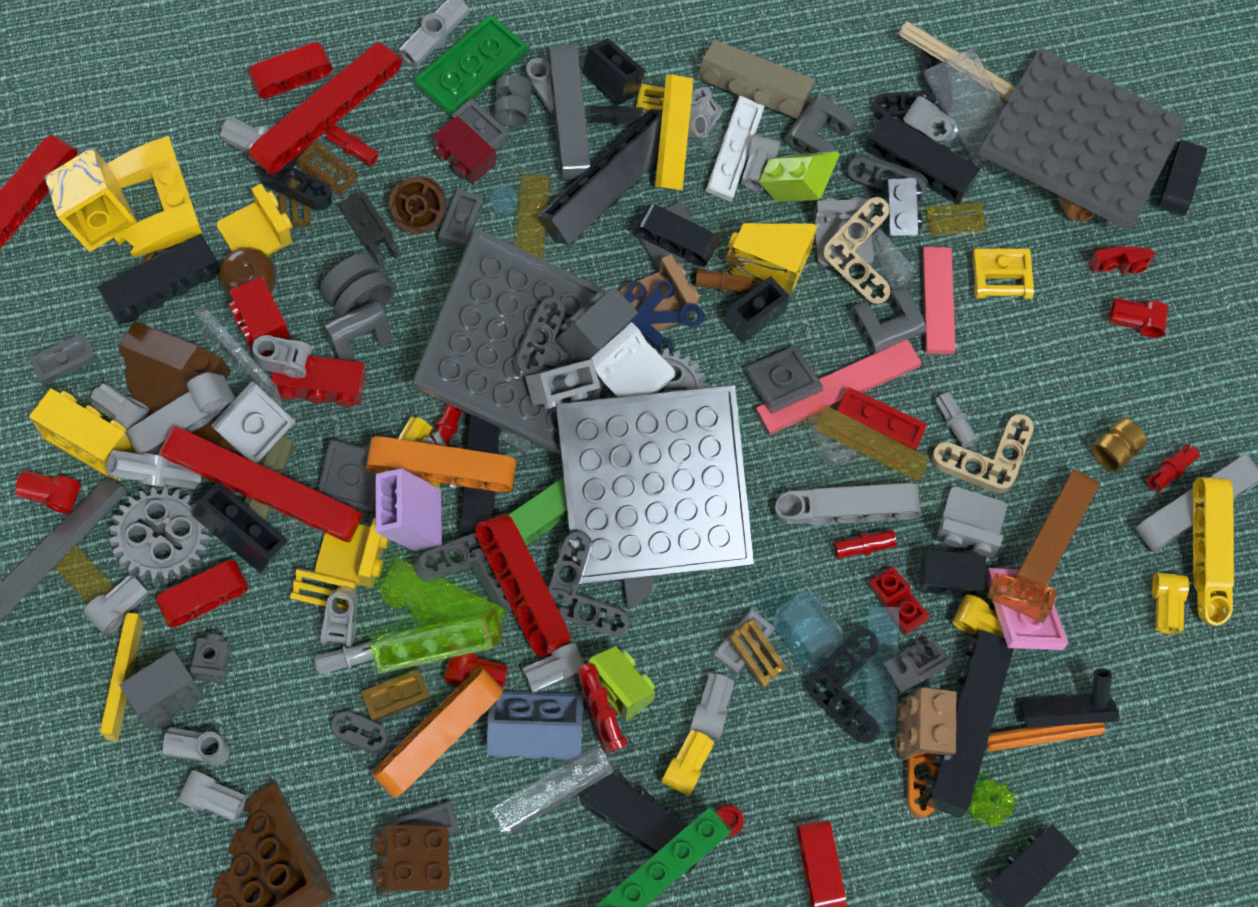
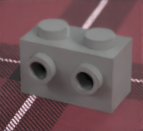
(563, 382)

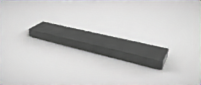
(59, 543)

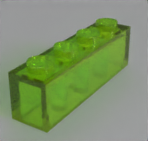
(431, 600)
(437, 641)

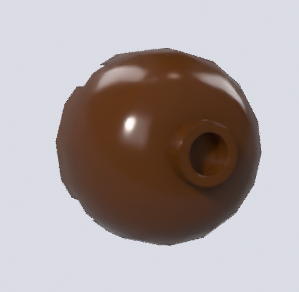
(418, 204)
(244, 266)

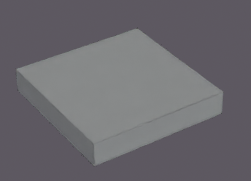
(253, 423)

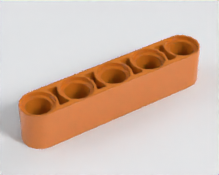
(443, 464)
(437, 732)

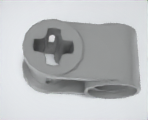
(702, 113)
(927, 118)
(288, 355)
(340, 623)

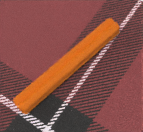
(1040, 735)

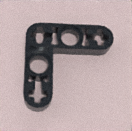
(892, 99)
(301, 194)
(837, 680)

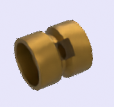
(1118, 446)

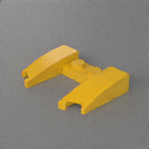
(178, 220)

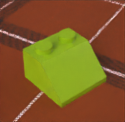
(798, 175)
(626, 687)

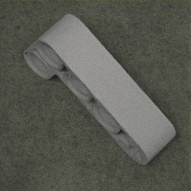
(206, 400)

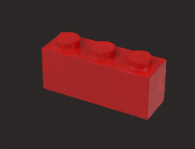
(325, 381)

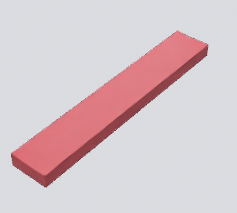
(859, 376)

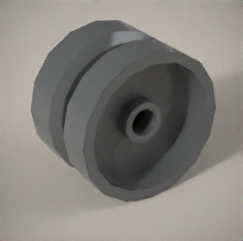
(356, 284)

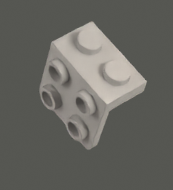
(830, 217)
(972, 522)

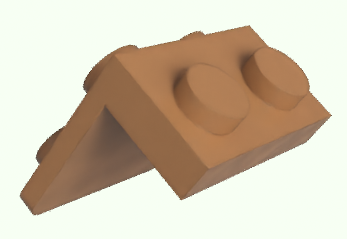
(683, 294)
(926, 723)

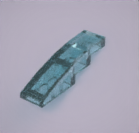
(880, 686)

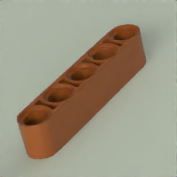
(1058, 529)

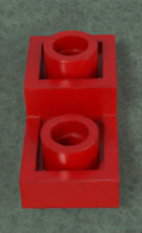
(1126, 258)
(895, 592)

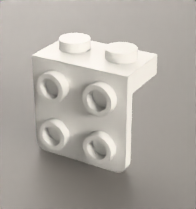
(631, 365)

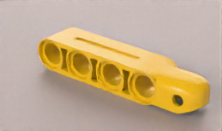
(1213, 548)

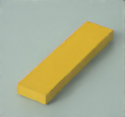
(674, 132)
(122, 671)

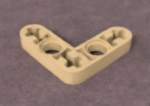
(850, 245)
(998, 465)

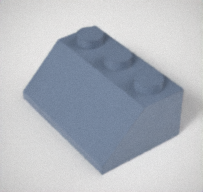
(535, 725)

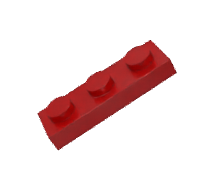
(882, 418)

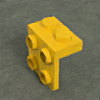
(257, 224)
(354, 560)

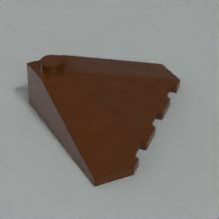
(163, 365)
(272, 860)

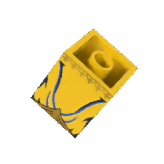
(89, 199)
(771, 251)

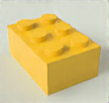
(79, 430)

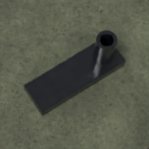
(1074, 710)

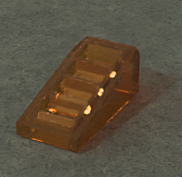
(317, 149)
(1032, 598)

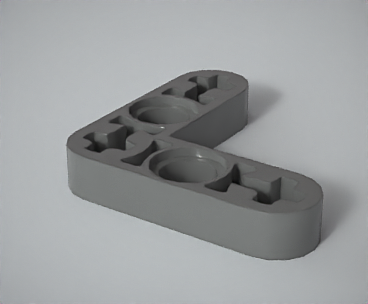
(475, 559)
(570, 589)

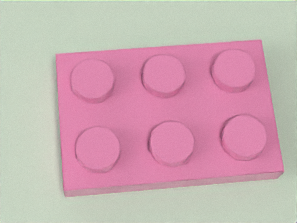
(1022, 630)

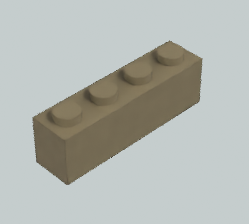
(756, 79)

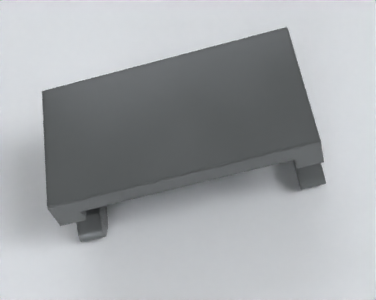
(915, 665)

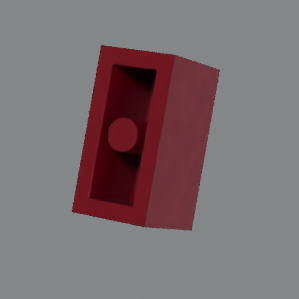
(464, 150)

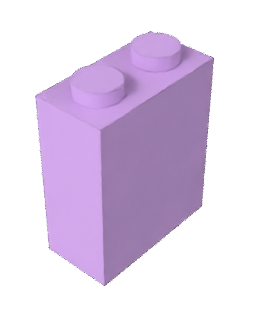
(408, 510)

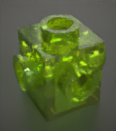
(984, 811)

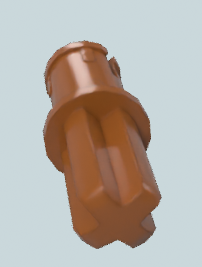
(723, 281)

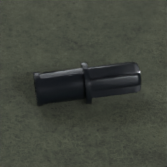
(616, 114)

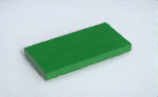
(471, 65)

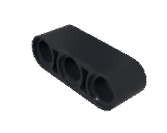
(1182, 177)
(677, 235)

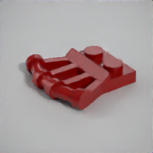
(599, 709)

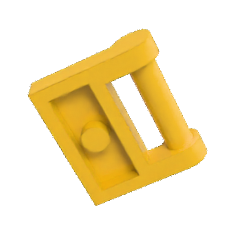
(1003, 265)

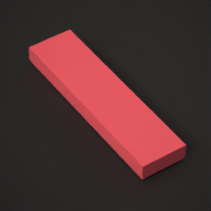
(938, 300)

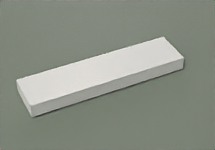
(734, 148)

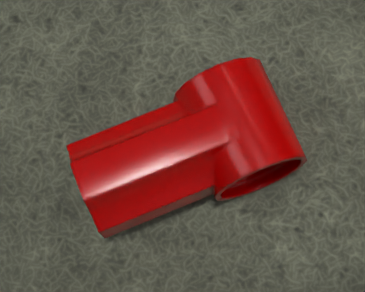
(1147, 317)
(56, 493)
(462, 666)

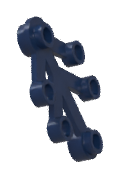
(646, 317)

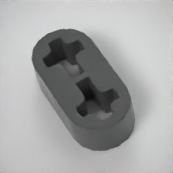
(362, 725)

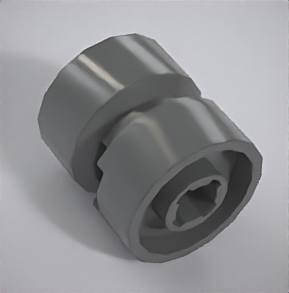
(513, 100)

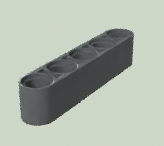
(568, 110)

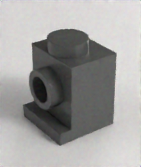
(212, 669)

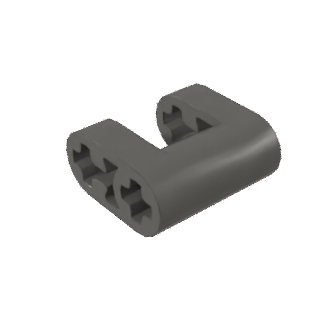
(819, 112)
(355, 324)
(881, 336)

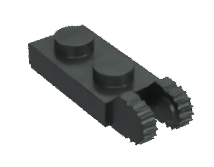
(369, 226)

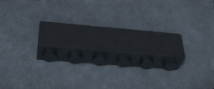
(604, 181)
(976, 707)

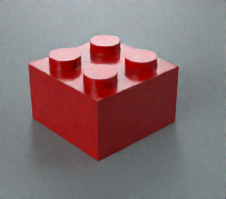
(257, 313)

